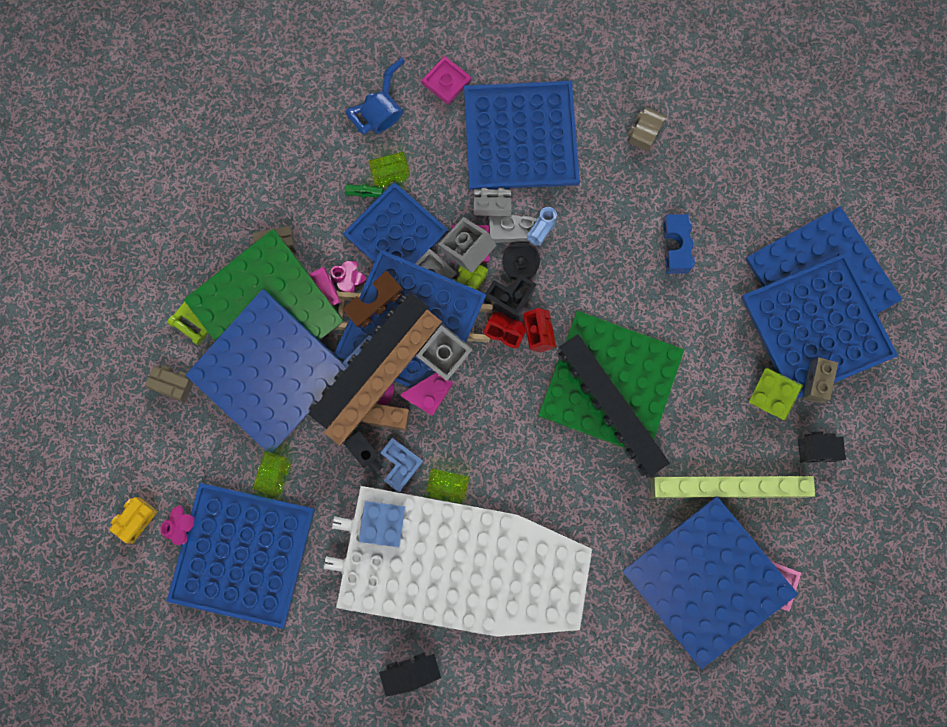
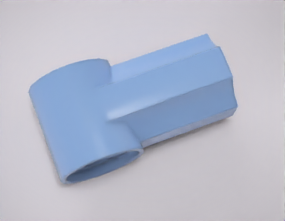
(542, 227)

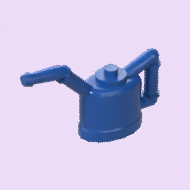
(378, 108)

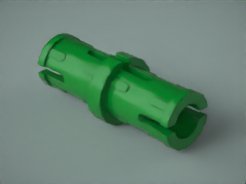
(363, 191)

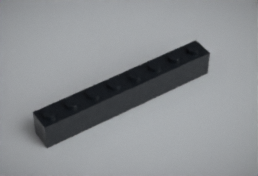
(363, 365)
(612, 406)

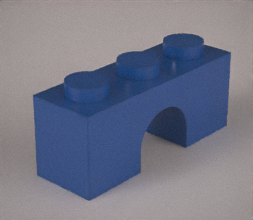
(679, 228)

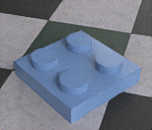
(382, 524)

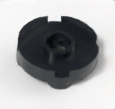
(528, 254)

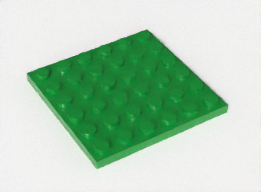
(266, 266)
(634, 362)

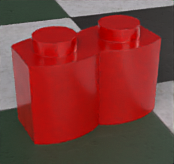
(505, 329)

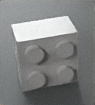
(467, 244)
(444, 352)

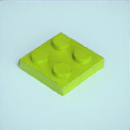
(775, 393)

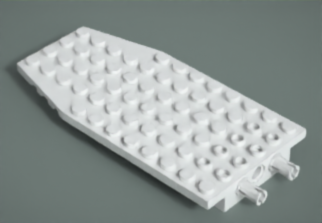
(464, 569)

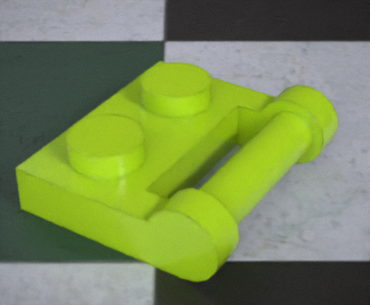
(185, 311)

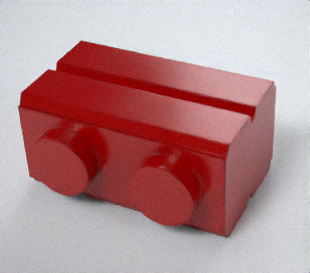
(539, 330)

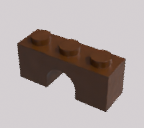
(363, 313)

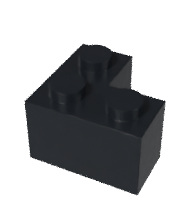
(510, 300)
(821, 448)
(409, 674)

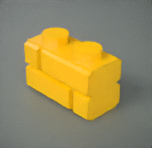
(132, 520)

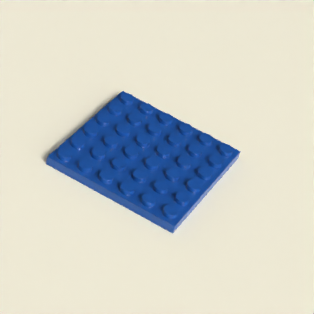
(521, 135)
(817, 243)
(447, 300)
(821, 316)
(266, 371)
(241, 556)
(709, 582)

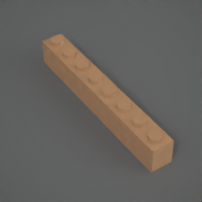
(383, 378)

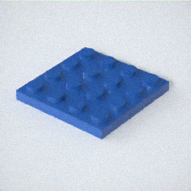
(395, 226)

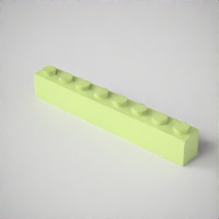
(733, 487)

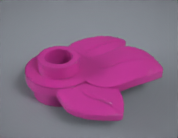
(348, 278)
(177, 526)

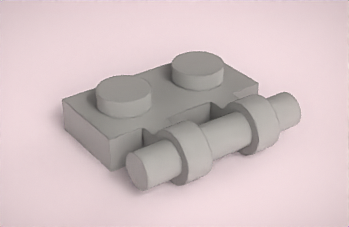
(492, 206)

